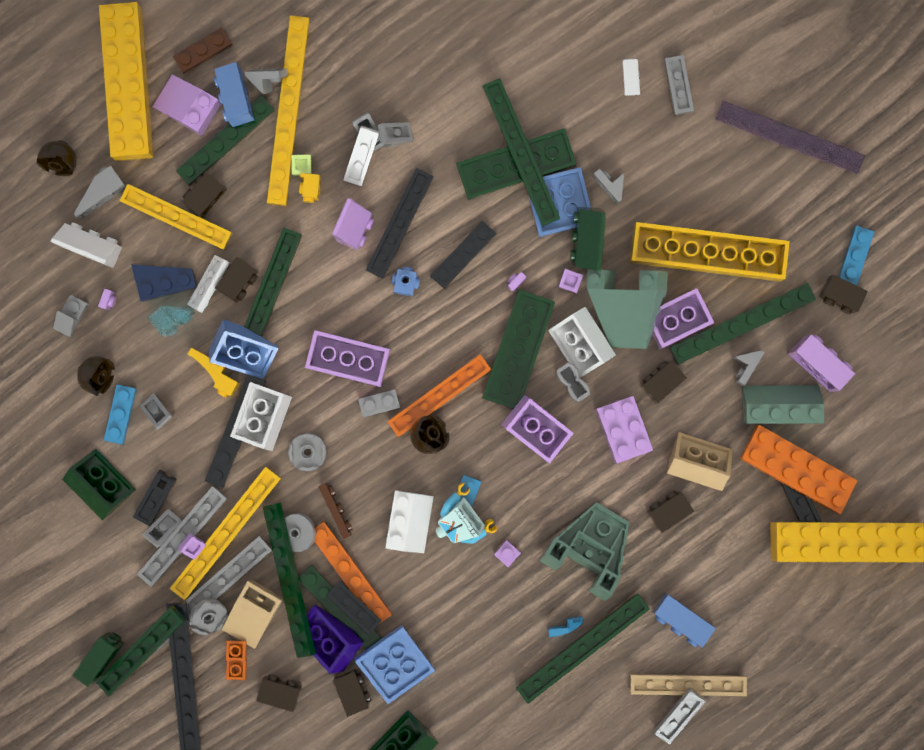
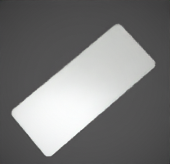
(631, 77)

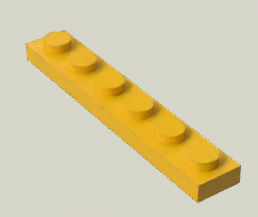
(175, 216)

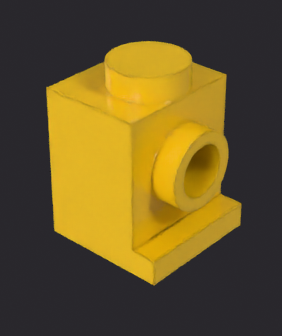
(310, 187)

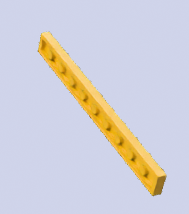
(288, 111)

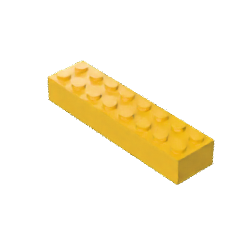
(126, 81)
(709, 252)
(847, 542)

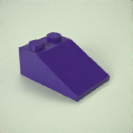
(332, 640)

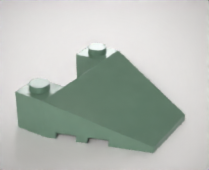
(627, 314)
(595, 543)

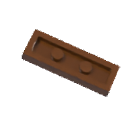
(202, 50)
(336, 510)

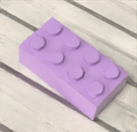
(347, 358)

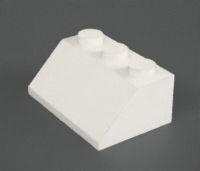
(87, 244)
(582, 342)
(261, 416)
(409, 522)

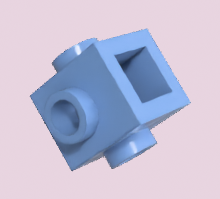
(408, 288)

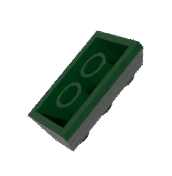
(588, 238)
(98, 484)
(406, 734)

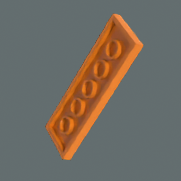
(798, 469)

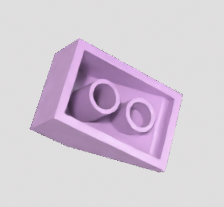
(187, 104)
(353, 225)

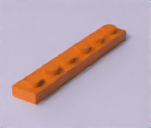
(439, 395)
(349, 571)

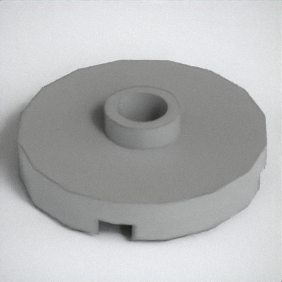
(297, 452)
(305, 529)
(205, 624)

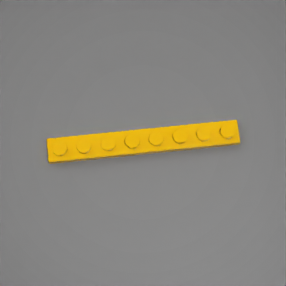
(225, 533)

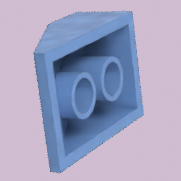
(241, 350)

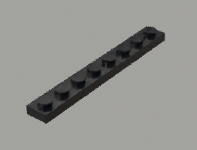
(184, 683)

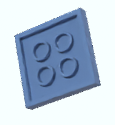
(567, 193)
(394, 664)

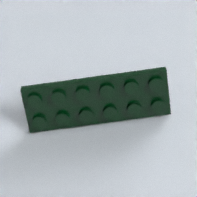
(498, 170)
(518, 349)

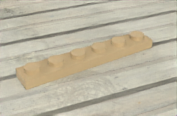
(678, 684)

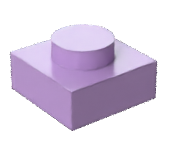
(515, 281)
(570, 281)
(107, 299)
(191, 546)
(507, 553)

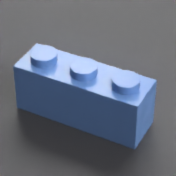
(233, 94)
(683, 621)

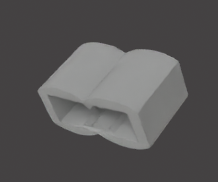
(575, 387)

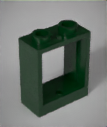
(98, 658)

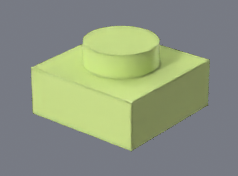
(301, 164)

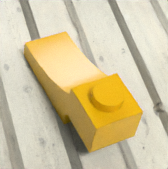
(224, 384)

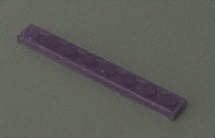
(790, 137)

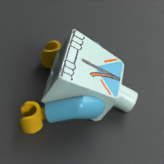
(461, 521)

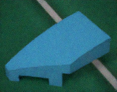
(572, 624)

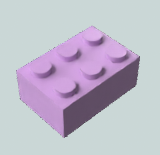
(680, 318)
(821, 363)
(537, 429)
(624, 429)

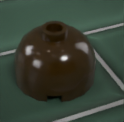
(57, 157)
(95, 375)
(429, 435)

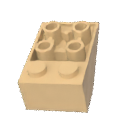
(252, 613)

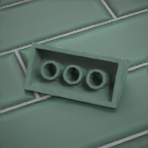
(782, 404)

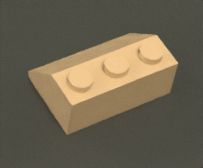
(700, 461)

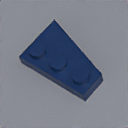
(162, 281)

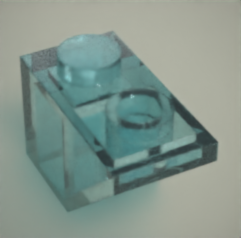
(168, 318)

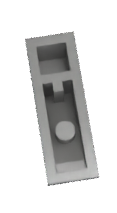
(102, 189)

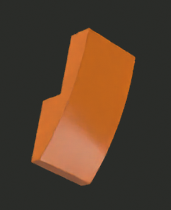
(236, 660)

